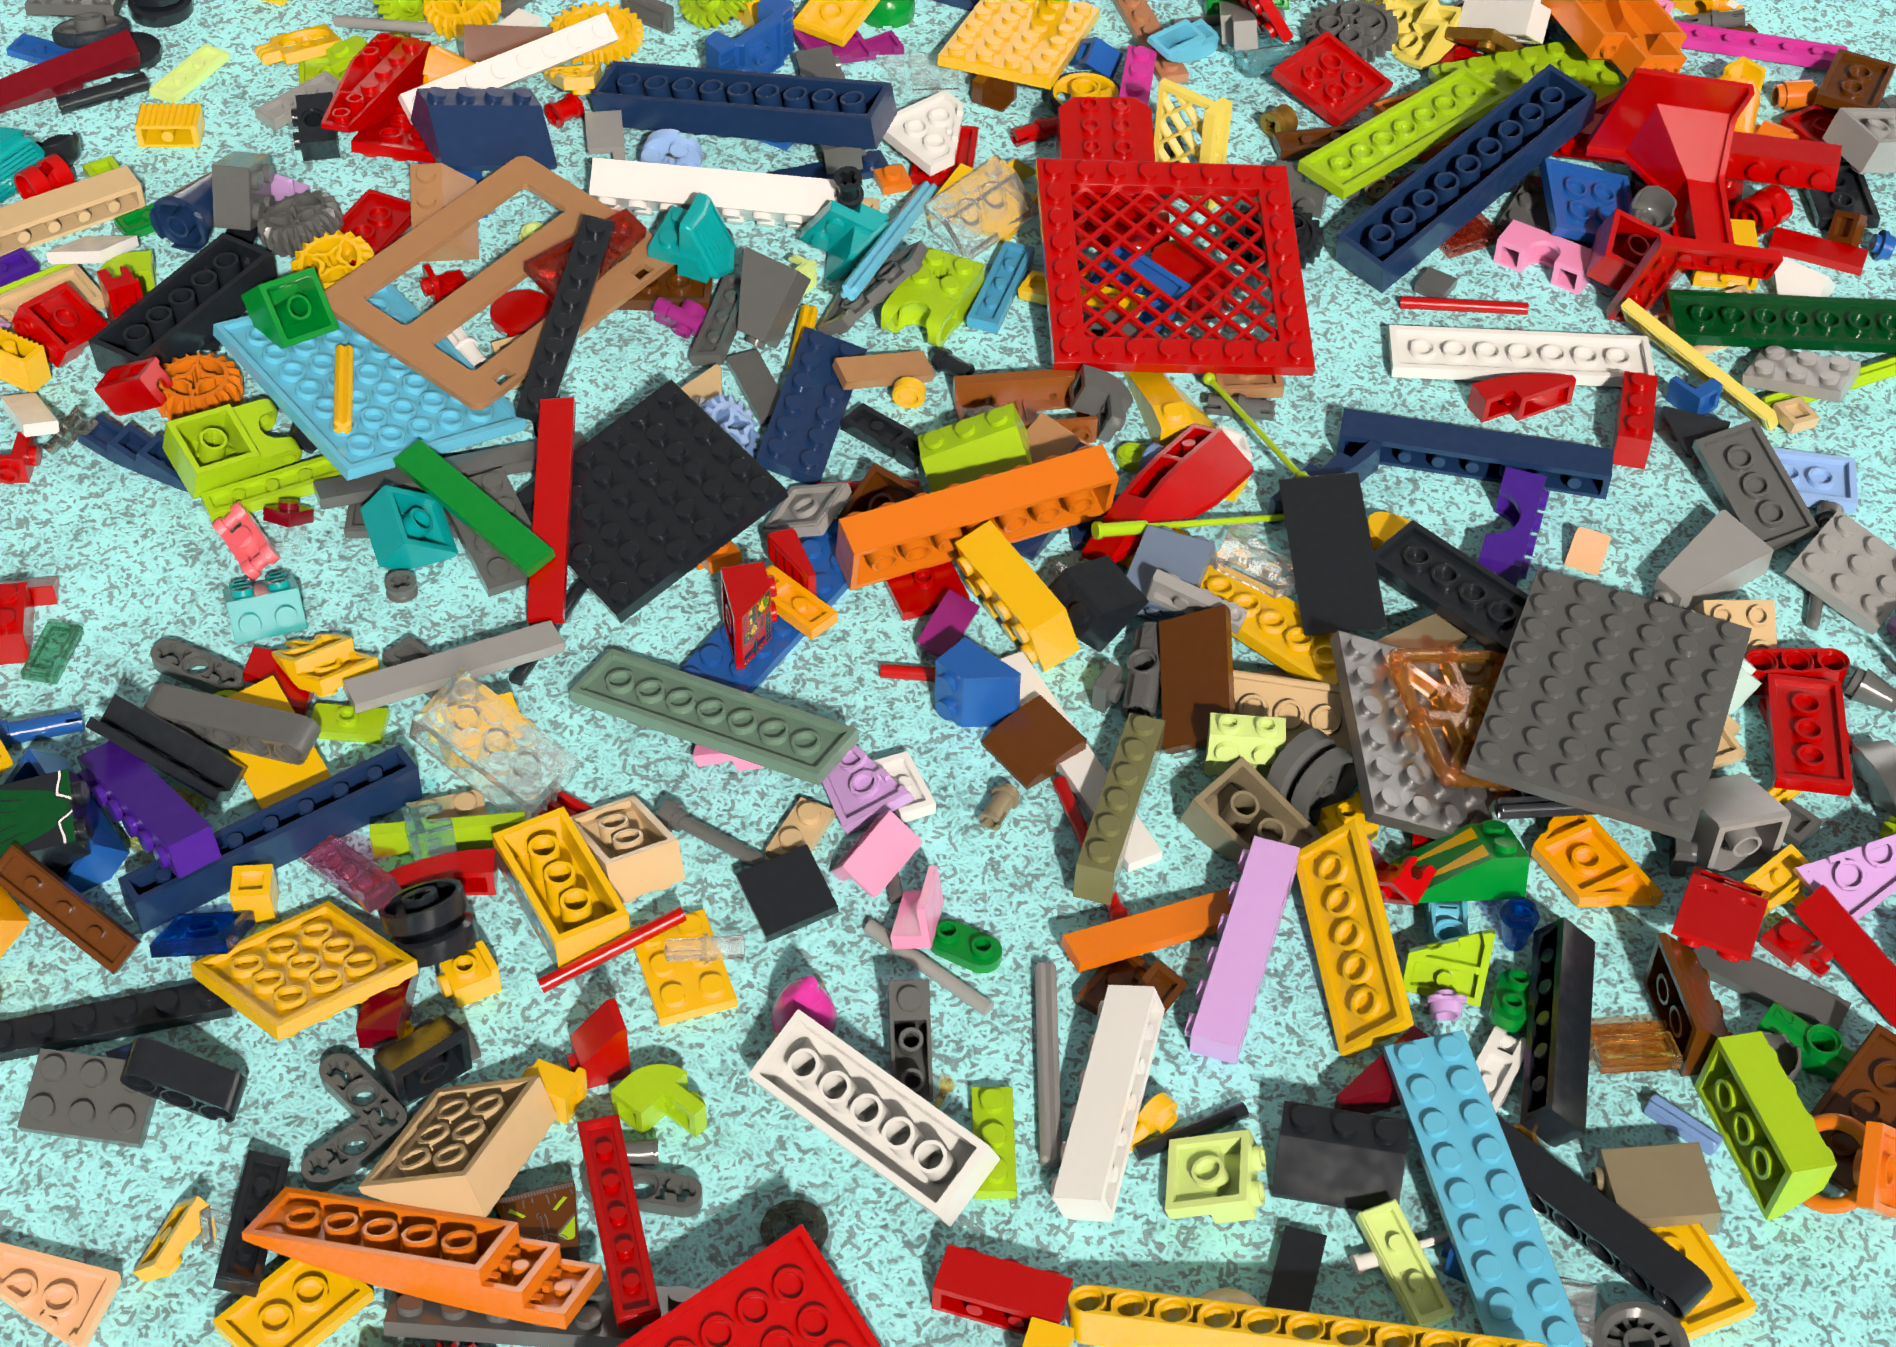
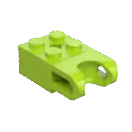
(935, 296)
(227, 446)

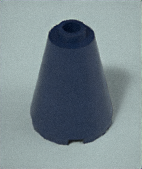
(186, 215)

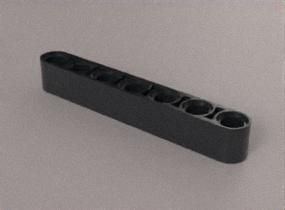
(1607, 1229)

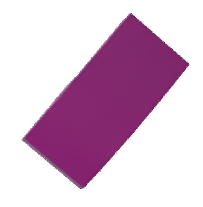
(947, 624)

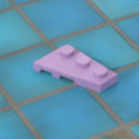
(1857, 876)

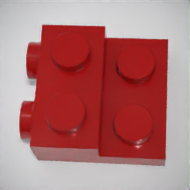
(59, 322)

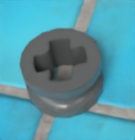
(399, 579)

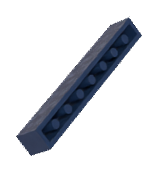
(1477, 452)
(277, 835)

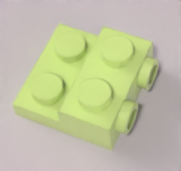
(1246, 736)
(1215, 1177)

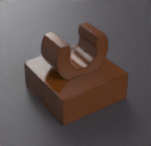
(1847, 228)

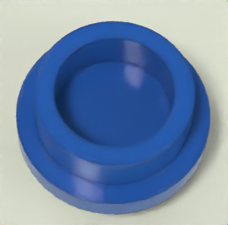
(1882, 245)

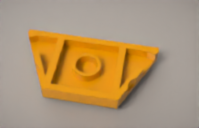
(1592, 865)

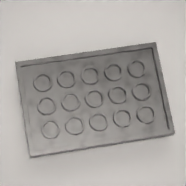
(1389, 760)

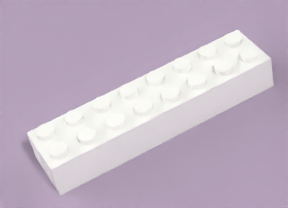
(734, 193)

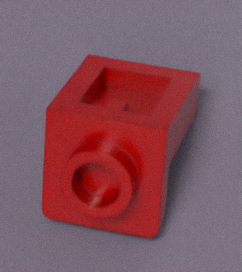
(442, 285)

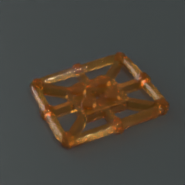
(1451, 705)

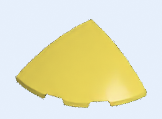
(1422, 31)

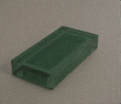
(52, 652)

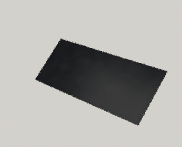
(1332, 554)

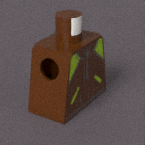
(546, 1215)

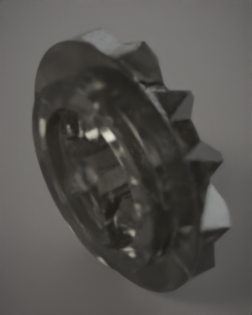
(775, 1221)

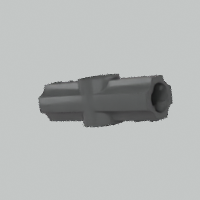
(1144, 672)

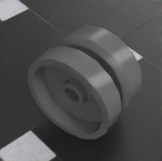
(1313, 773)

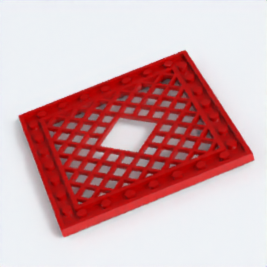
(1073, 341)

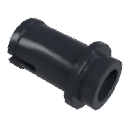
(948, 363)

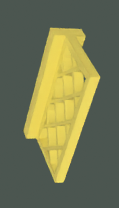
(1212, 128)

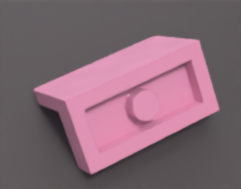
(878, 854)
(919, 914)

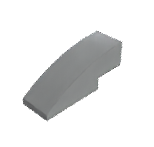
(1238, 26)

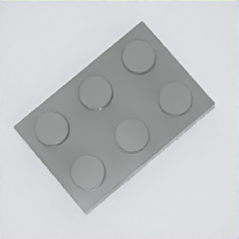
(1802, 373)

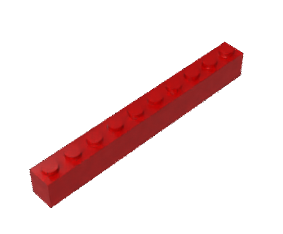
(1755, 159)

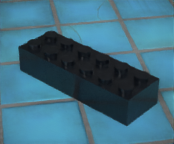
(183, 307)

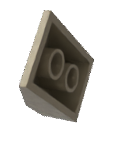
(1242, 807)

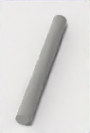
(383, 24)
(931, 970)

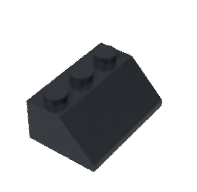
(1339, 1157)

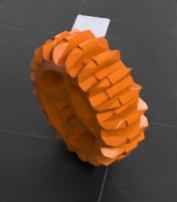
(200, 385)

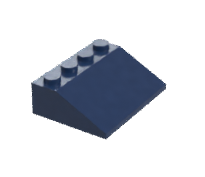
(482, 127)

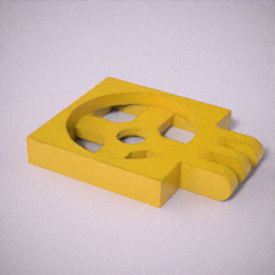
(305, 48)

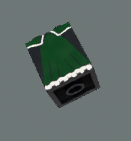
(47, 818)

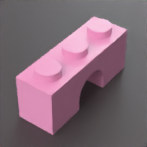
(1526, 245)

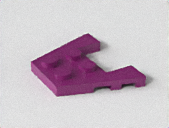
(856, 48)

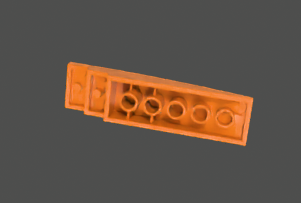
(428, 1254)

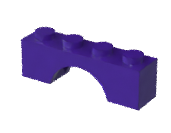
(1518, 502)

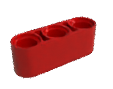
(1800, 662)

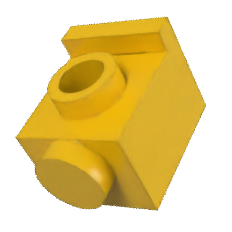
(1343, 812)
(469, 976)
(563, 1087)

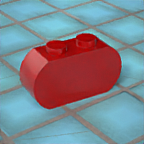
(1192, 270)

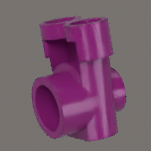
(684, 320)

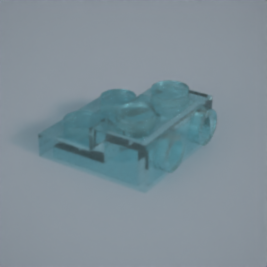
(1264, 59)

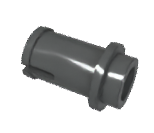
(642, 1151)

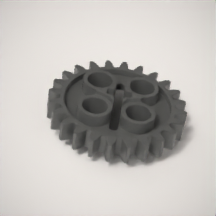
(1358, 24)

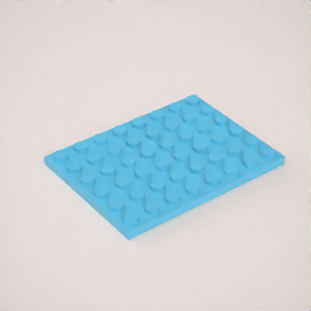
(389, 399)

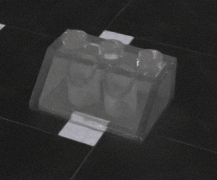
(980, 208)

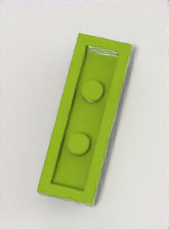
(994, 1125)

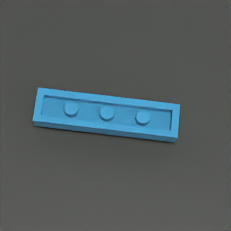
(1000, 287)

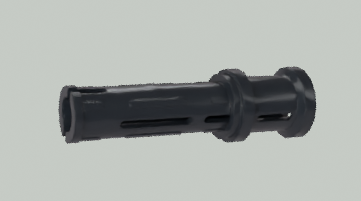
(848, 184)

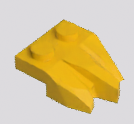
(323, 662)

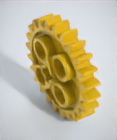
(625, 24)

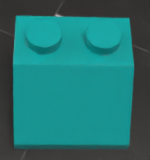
(407, 529)

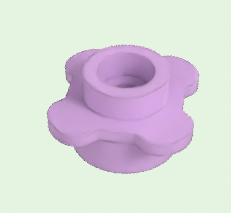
(1445, 1005)

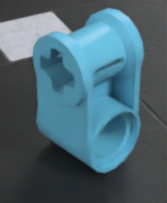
(1445, 920)

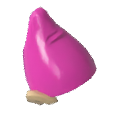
(808, 997)

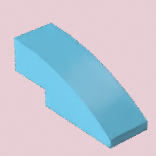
(1185, 41)

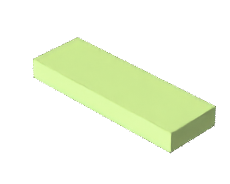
(189, 74)
(1404, 1264)

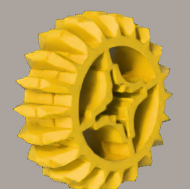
(447, 14)
(332, 256)

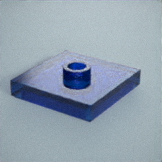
(202, 934)

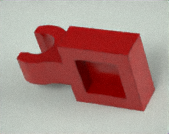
(1795, 944)

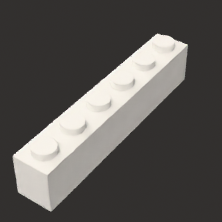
(1108, 1103)

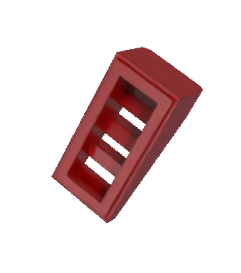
(790, 557)

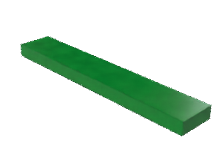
(474, 508)

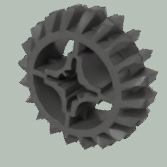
(297, 220)

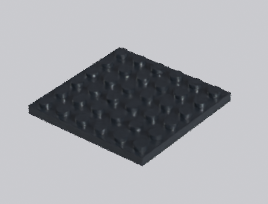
(657, 499)

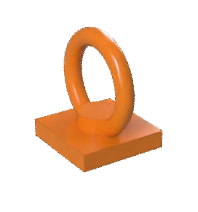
(1872, 1168)

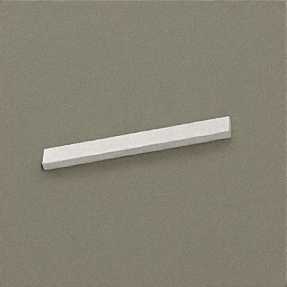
(1084, 770)

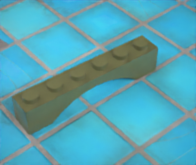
(1113, 819)

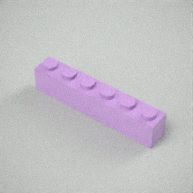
(1244, 950)

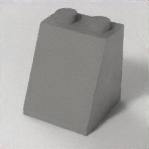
(1738, 825)

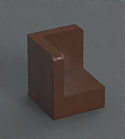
(993, 92)

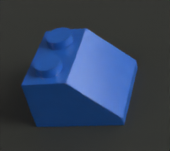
(975, 686)

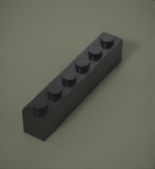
(1558, 1033)

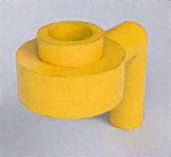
(1156, 1116)

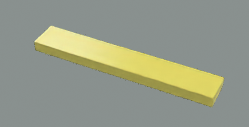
(1699, 364)

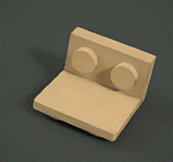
(1748, 613)

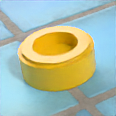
(909, 392)

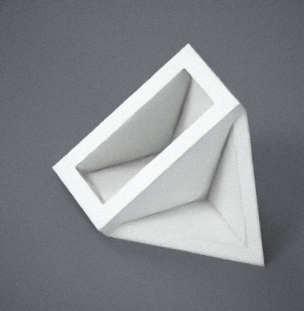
(1801, 281)

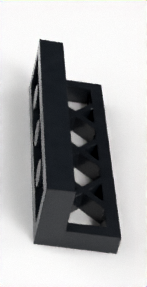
(169, 748)

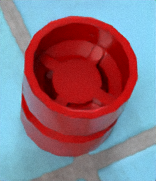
(47, 175)
(1766, 207)

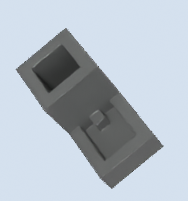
(1302, 194)
(1102, 396)

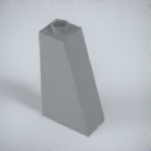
(1713, 564)

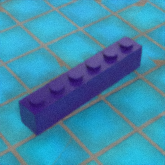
(149, 809)

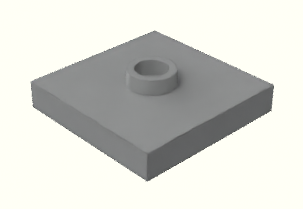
(808, 509)

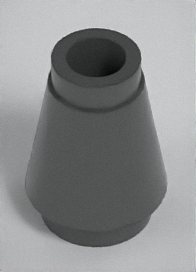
(1871, 690)

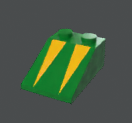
(1474, 864)

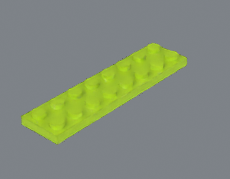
(1402, 132)

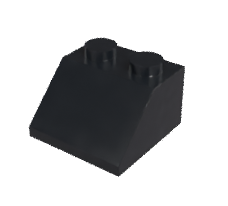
(1098, 600)
(424, 1059)

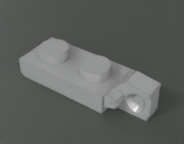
(1186, 598)

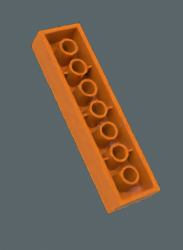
(1019, 503)

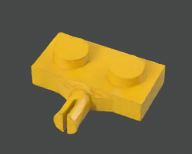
(1779, 879)

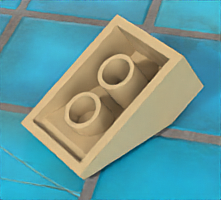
(631, 847)

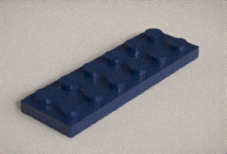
(808, 410)

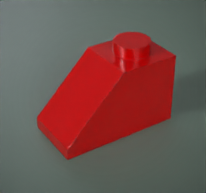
(601, 1046)

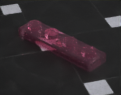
(351, 874)

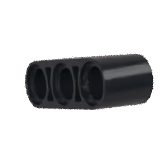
(183, 1080)

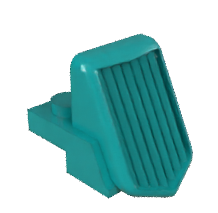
(15, 154)
(844, 235)
(695, 241)

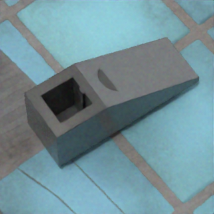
(911, 1035)

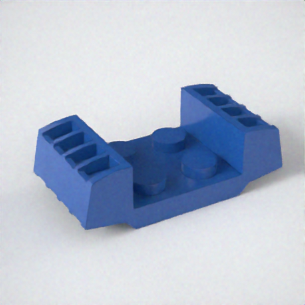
(761, 46)

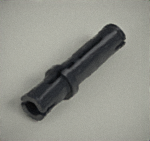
(106, 92)

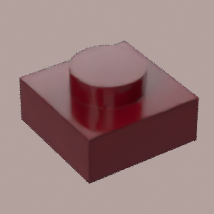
(288, 513)

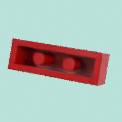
(1634, 419)
(999, 1290)

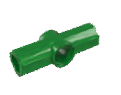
(1819, 1044)

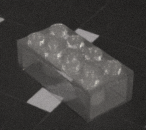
(493, 746)

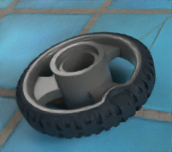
(88, 29)

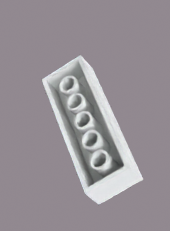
(874, 1117)

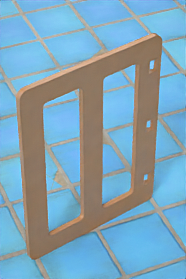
(415, 342)

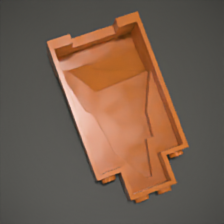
(1622, 32)

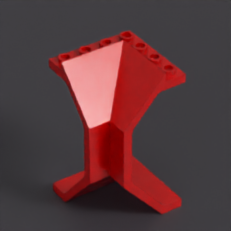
(1680, 137)

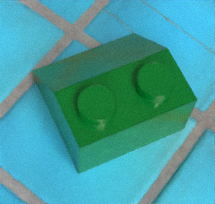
(291, 309)

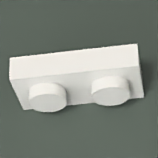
(905, 773)

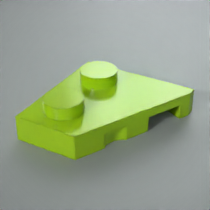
(1452, 965)

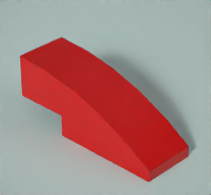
(1520, 395)
(474, 868)

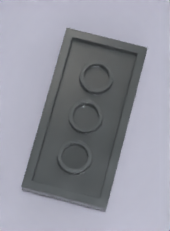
(1755, 485)
(493, 569)

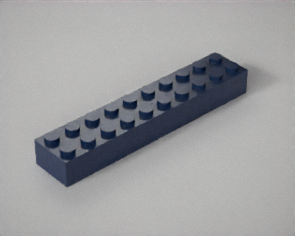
(748, 104)
(1465, 178)

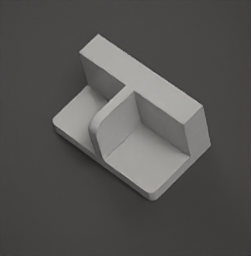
(605, 133)

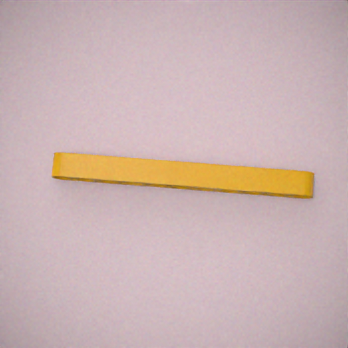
(1151, 1319)

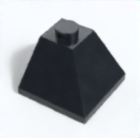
(1689, 427)

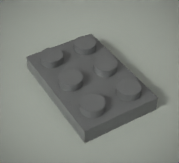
(85, 1100)

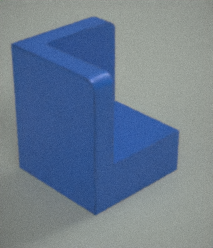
(1098, 56)
(1691, 399)

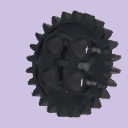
(1308, 234)

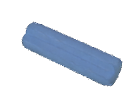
(1683, 1124)

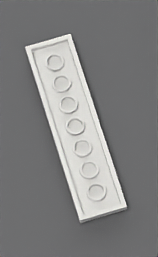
(1498, 353)

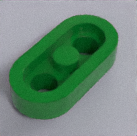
(964, 945)
(1510, 1001)

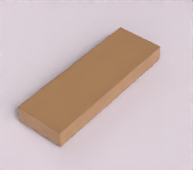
(882, 369)

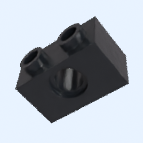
(312, 139)

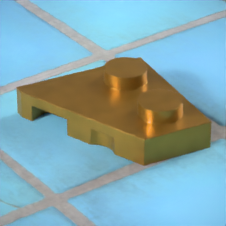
(1483, 39)

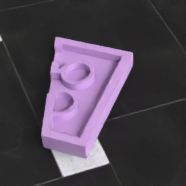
(862, 791)

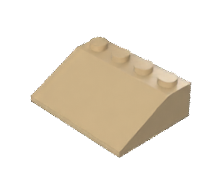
(464, 1146)

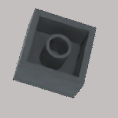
(241, 189)

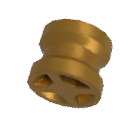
(1279, 120)

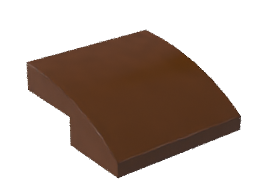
(1033, 742)
(1131, 972)

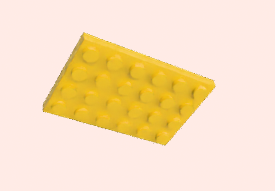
(1019, 39)

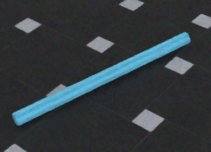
(887, 242)

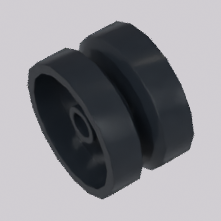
(160, 12)
(430, 921)

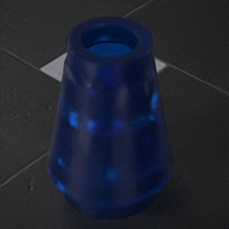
(1518, 922)

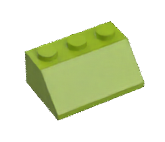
(974, 447)

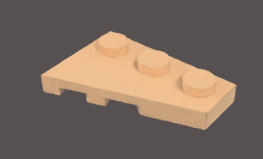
(57, 1292)

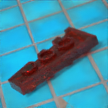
(549, 265)

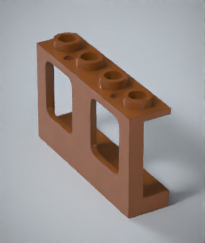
(1028, 392)

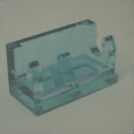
(427, 837)

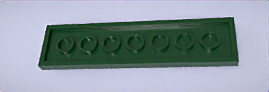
(1782, 321)

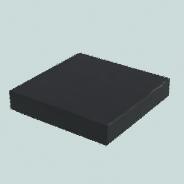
(787, 893)

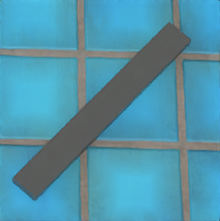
(512, 458)

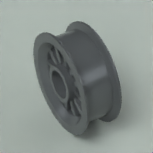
(1638, 1326)

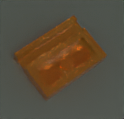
(1634, 1047)

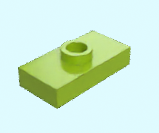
(343, 724)

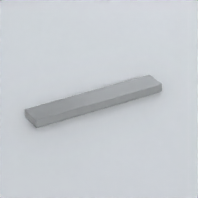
(436, 670)

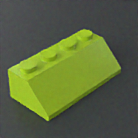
(1764, 1123)

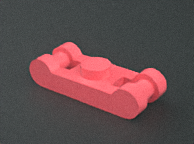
(247, 542)

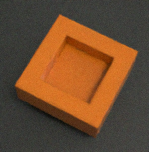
(892, 179)

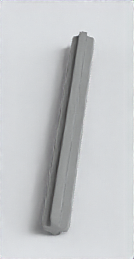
(1048, 1065)

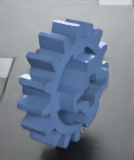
(734, 421)

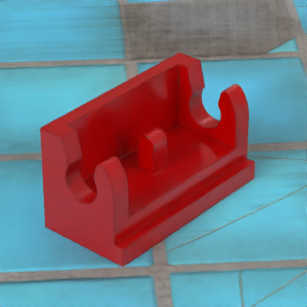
(118, 292)
(133, 386)
(1403, 882)

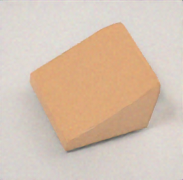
(1588, 550)

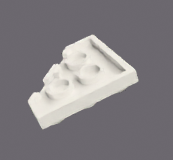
(928, 132)

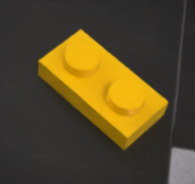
(164, 1252)

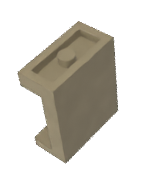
(1659, 1184)

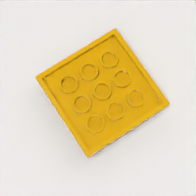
(304, 970)

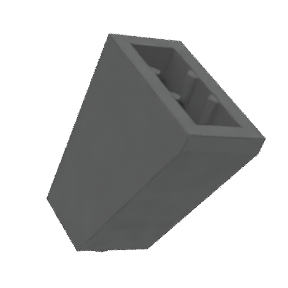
(768, 298)

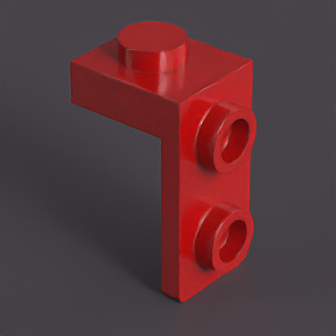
(21, 462)

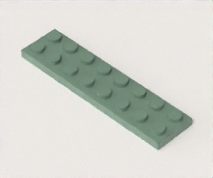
(715, 716)

